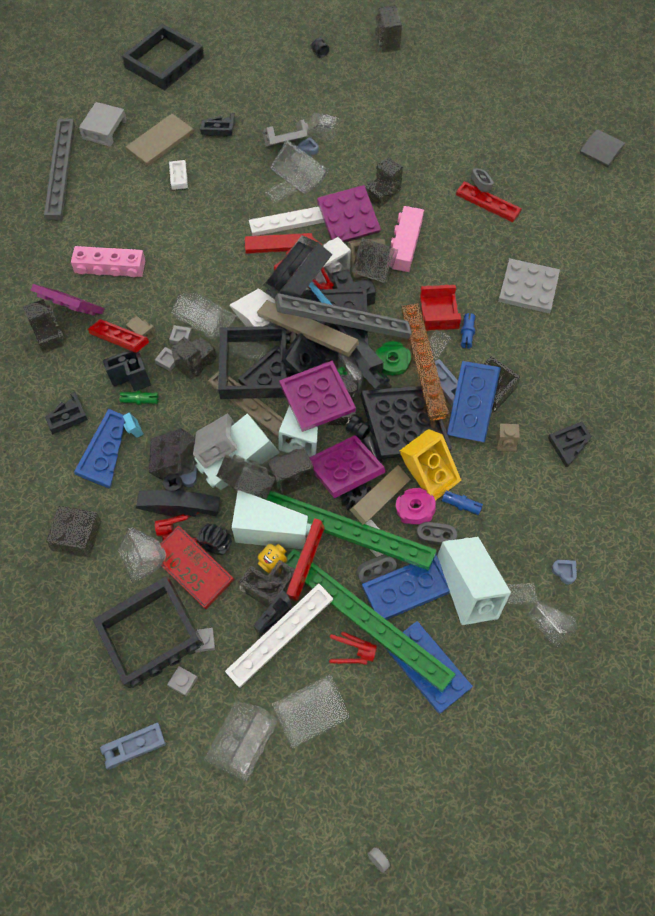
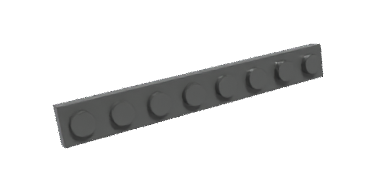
(59, 169)
(342, 316)

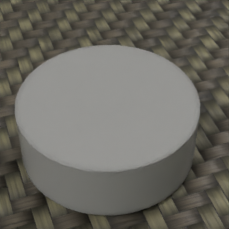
(379, 859)

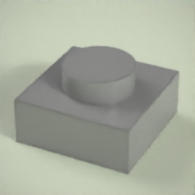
(178, 333)
(165, 359)
(207, 637)
(182, 681)

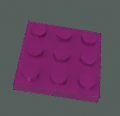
(348, 214)
(67, 300)
(317, 396)
(346, 466)

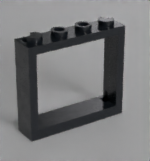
(176, 70)
(297, 268)
(250, 334)
(131, 606)

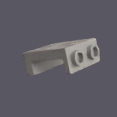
(102, 123)
(270, 138)
(214, 441)

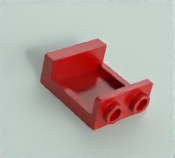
(439, 307)

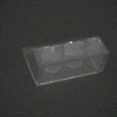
(300, 166)
(202, 314)
(310, 711)
(241, 740)

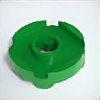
(399, 352)

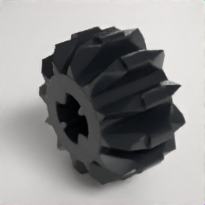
(349, 499)
(214, 539)

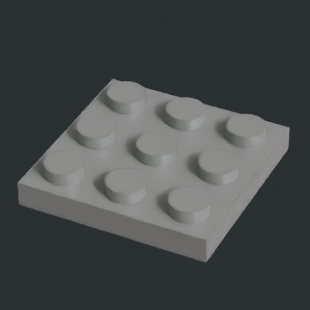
(529, 285)

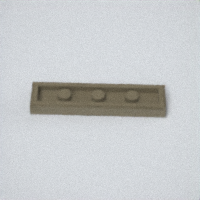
(380, 494)

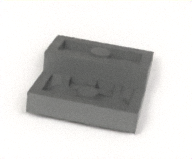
(602, 148)

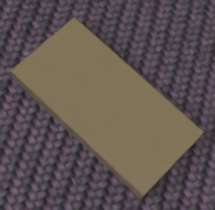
(159, 139)

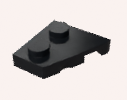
(218, 126)
(66, 415)
(570, 441)
(273, 614)

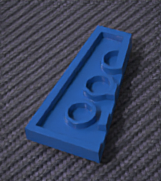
(102, 452)

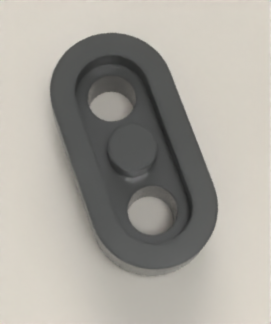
(482, 180)
(436, 533)
(375, 568)

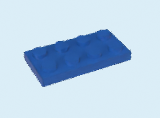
(473, 401)
(406, 589)
(454, 690)

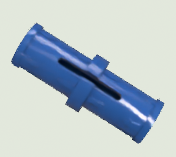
(467, 331)
(462, 502)

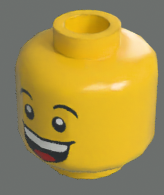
(270, 556)

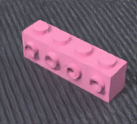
(406, 237)
(108, 261)

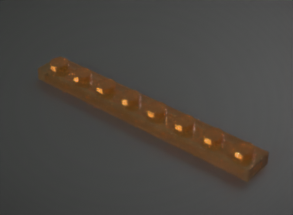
(425, 363)

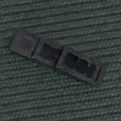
(172, 502)

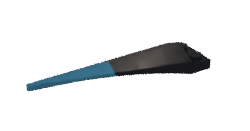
(368, 361)

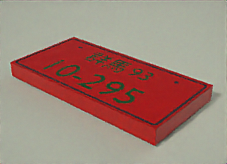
(194, 568)

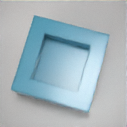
(132, 425)

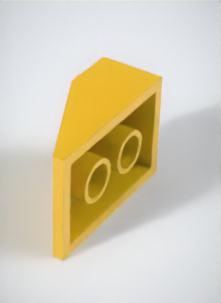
(431, 463)

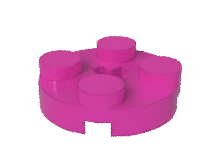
(415, 515)

